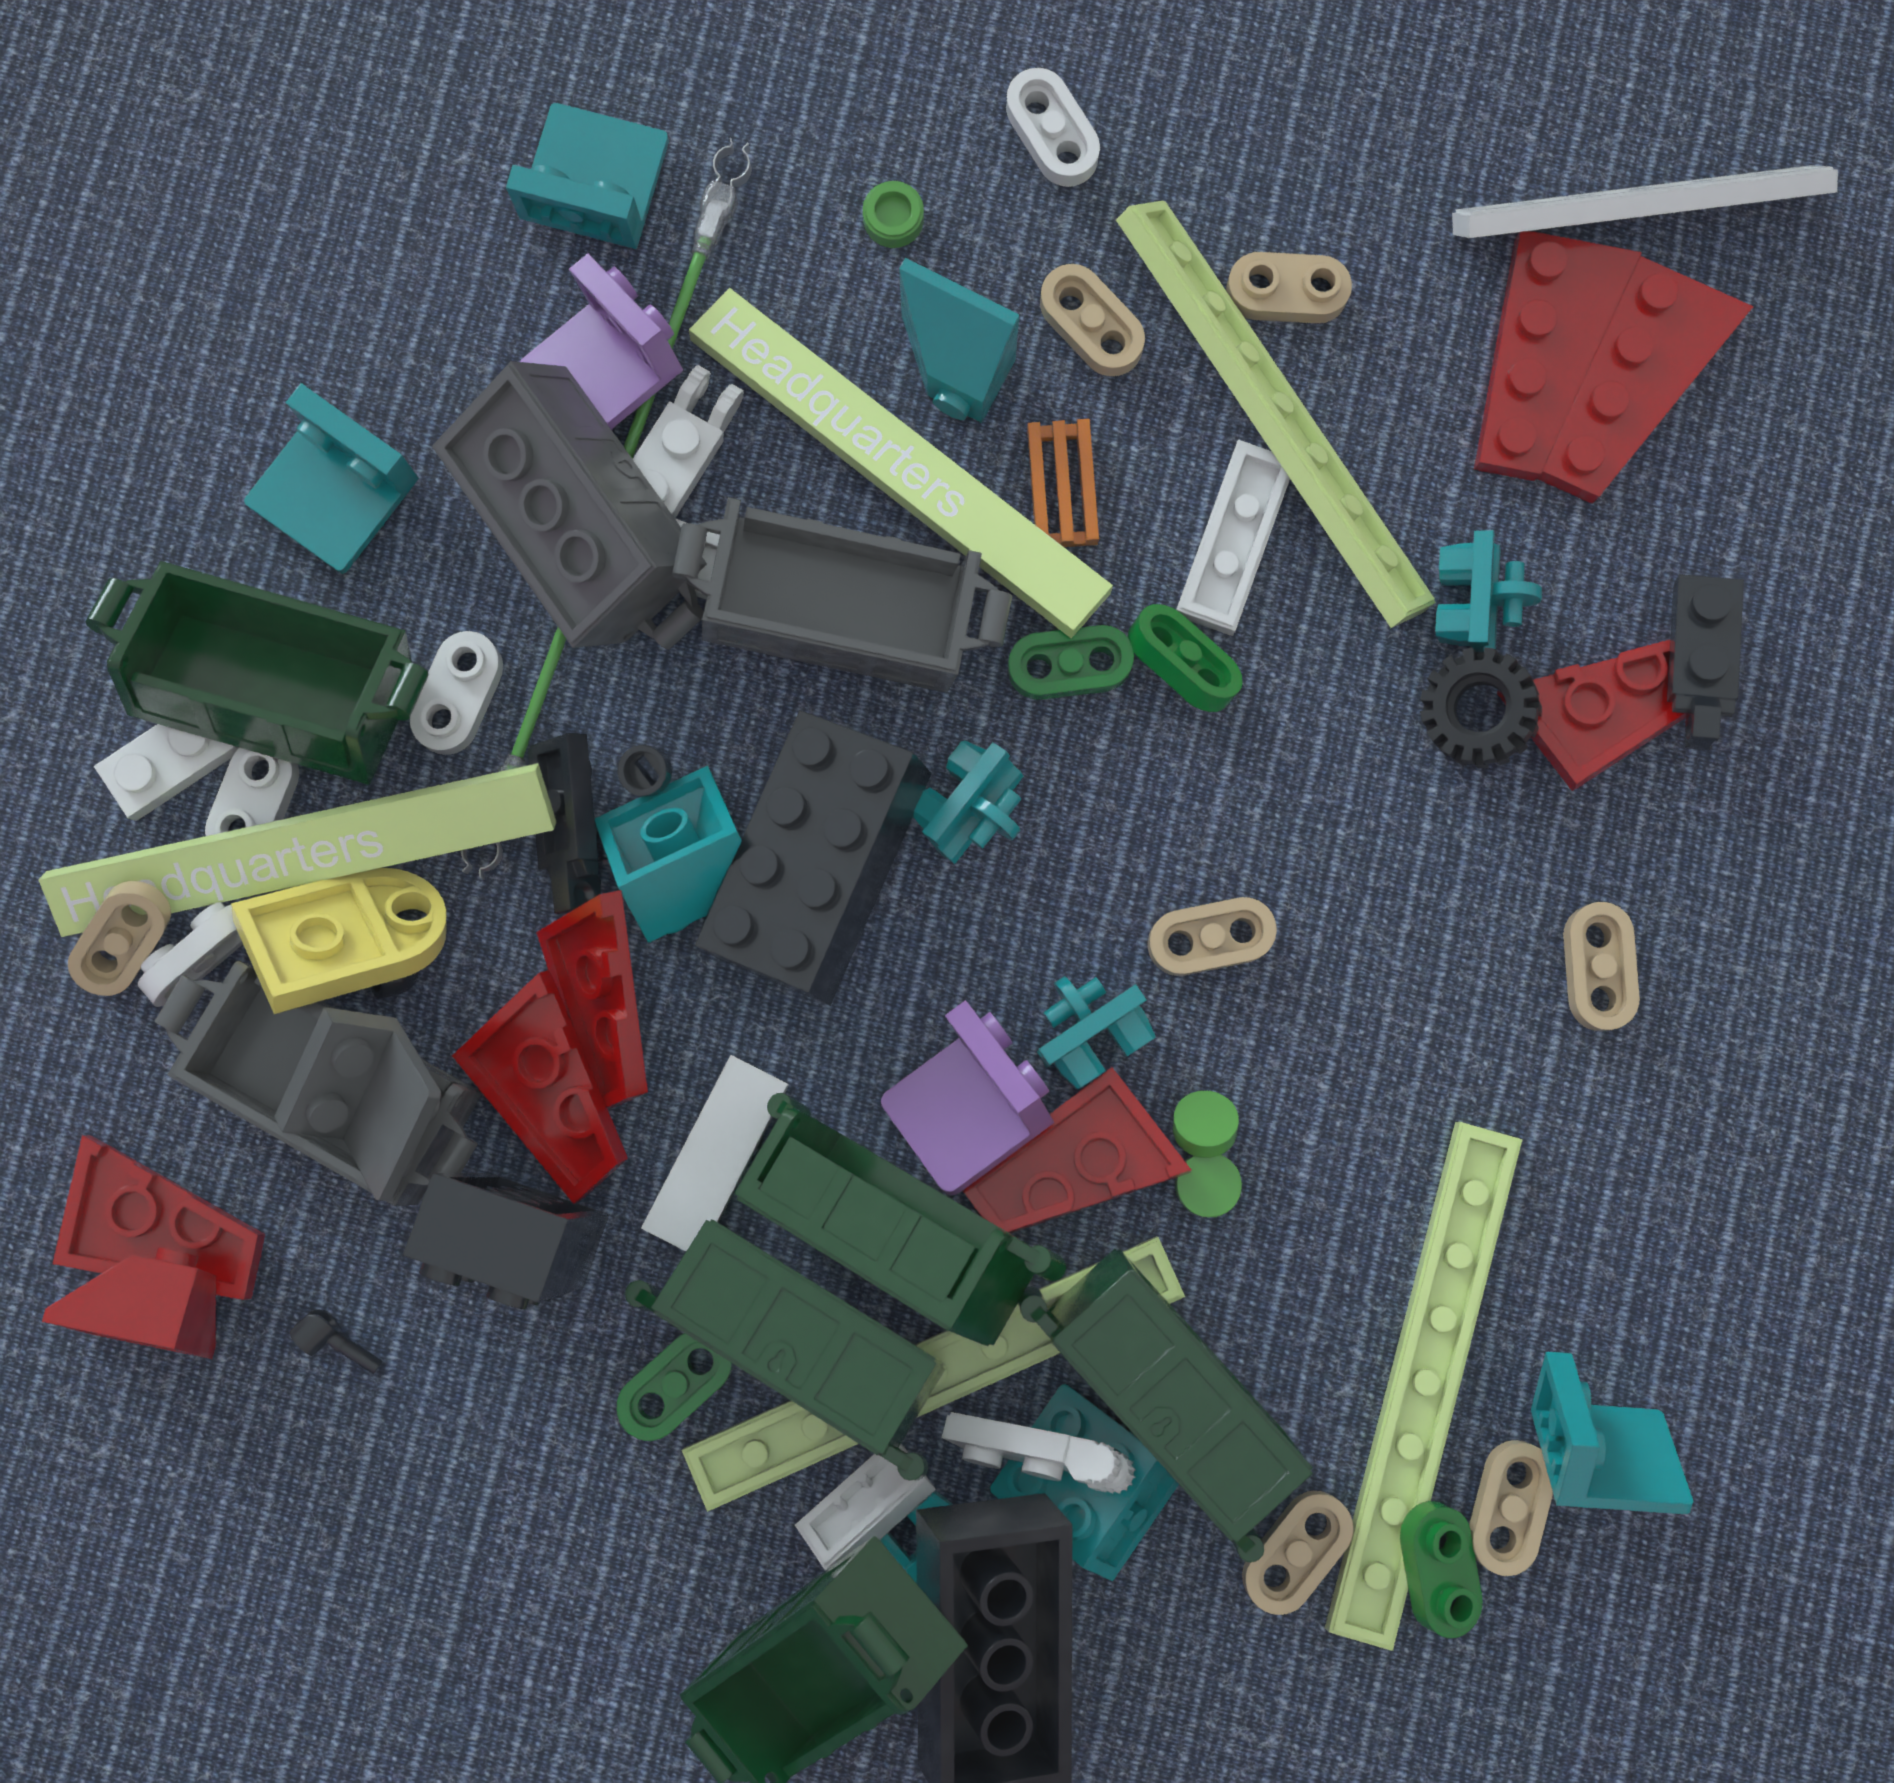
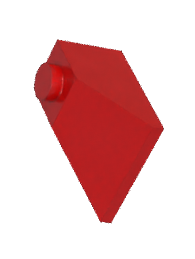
(146, 1303)

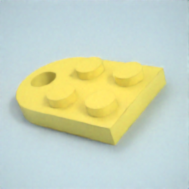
(340, 935)

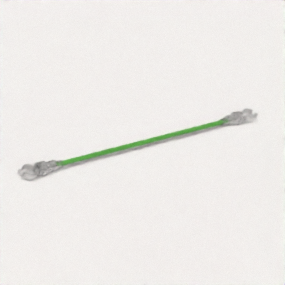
(717, 209)

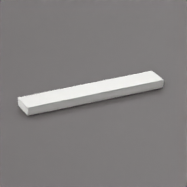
(1644, 201)

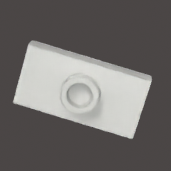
(861, 1508)

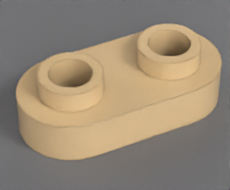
(1290, 289)
(1095, 321)
(120, 934)
(1210, 936)
(1608, 967)
(1518, 1507)
(1303, 1555)

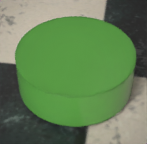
(893, 214)
(1205, 1124)
(1210, 1187)

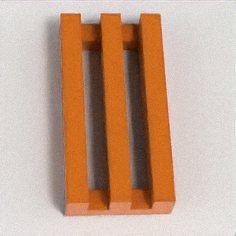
(1059, 433)

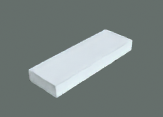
(1234, 539)
(714, 1154)

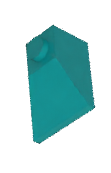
(957, 340)
(671, 852)

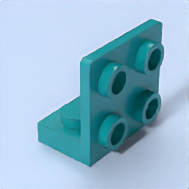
(590, 175)
(331, 483)
(1604, 1452)
(1103, 1523)

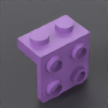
(611, 344)
(968, 1103)

